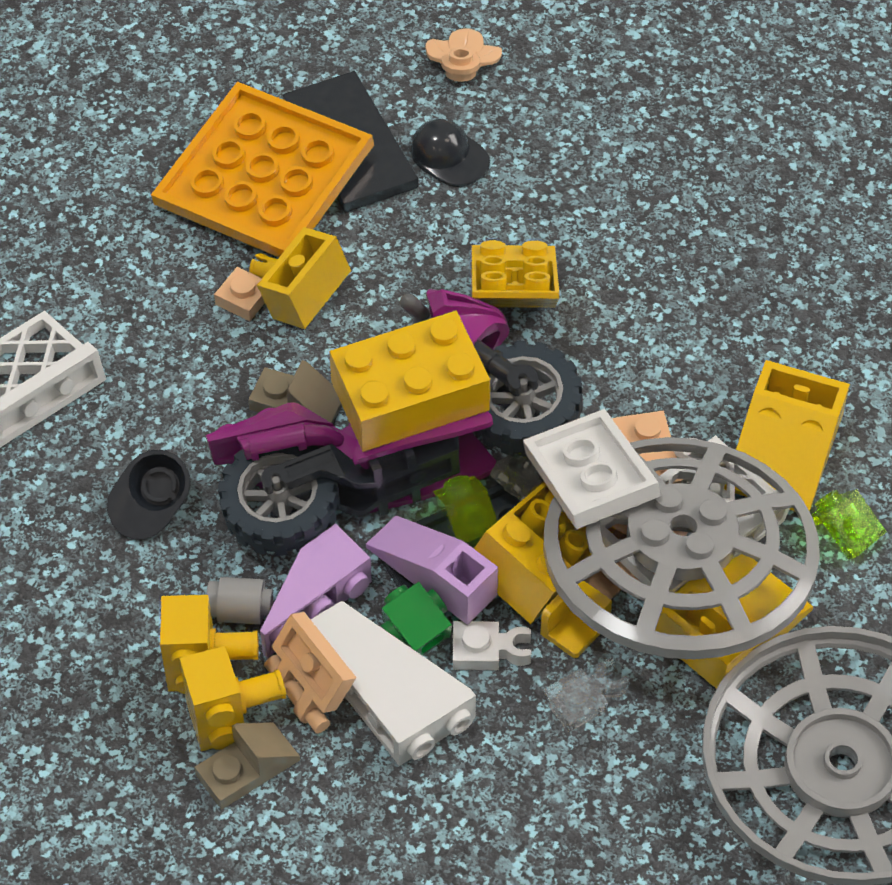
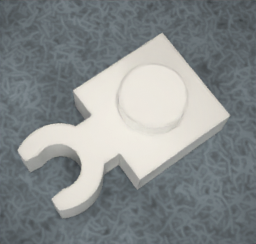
(481, 645)

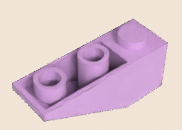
(439, 563)
(321, 576)

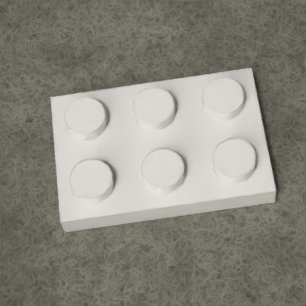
(591, 468)

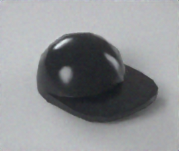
(448, 153)
(148, 494)

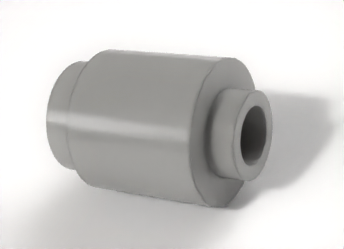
(239, 600)

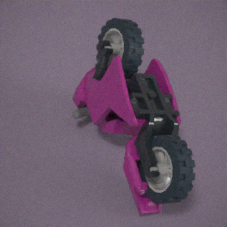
(318, 469)

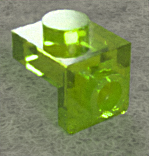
(466, 507)
(848, 521)

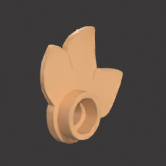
(462, 54)

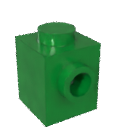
(416, 617)

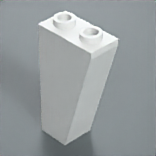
(396, 689)

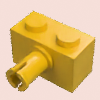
(301, 277)
(189, 630)
(218, 697)

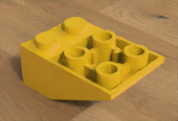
(515, 274)
(793, 425)
(517, 550)
(713, 620)

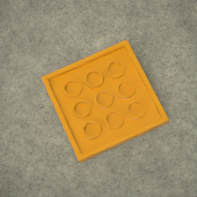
(262, 169)

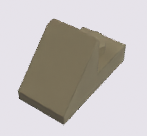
(305, 388)
(248, 762)

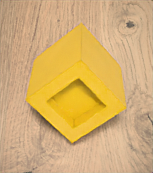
(565, 628)

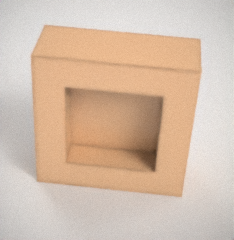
(240, 294)

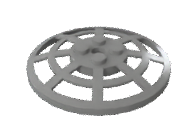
(691, 556)
(808, 753)

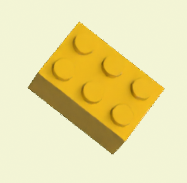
(410, 380)

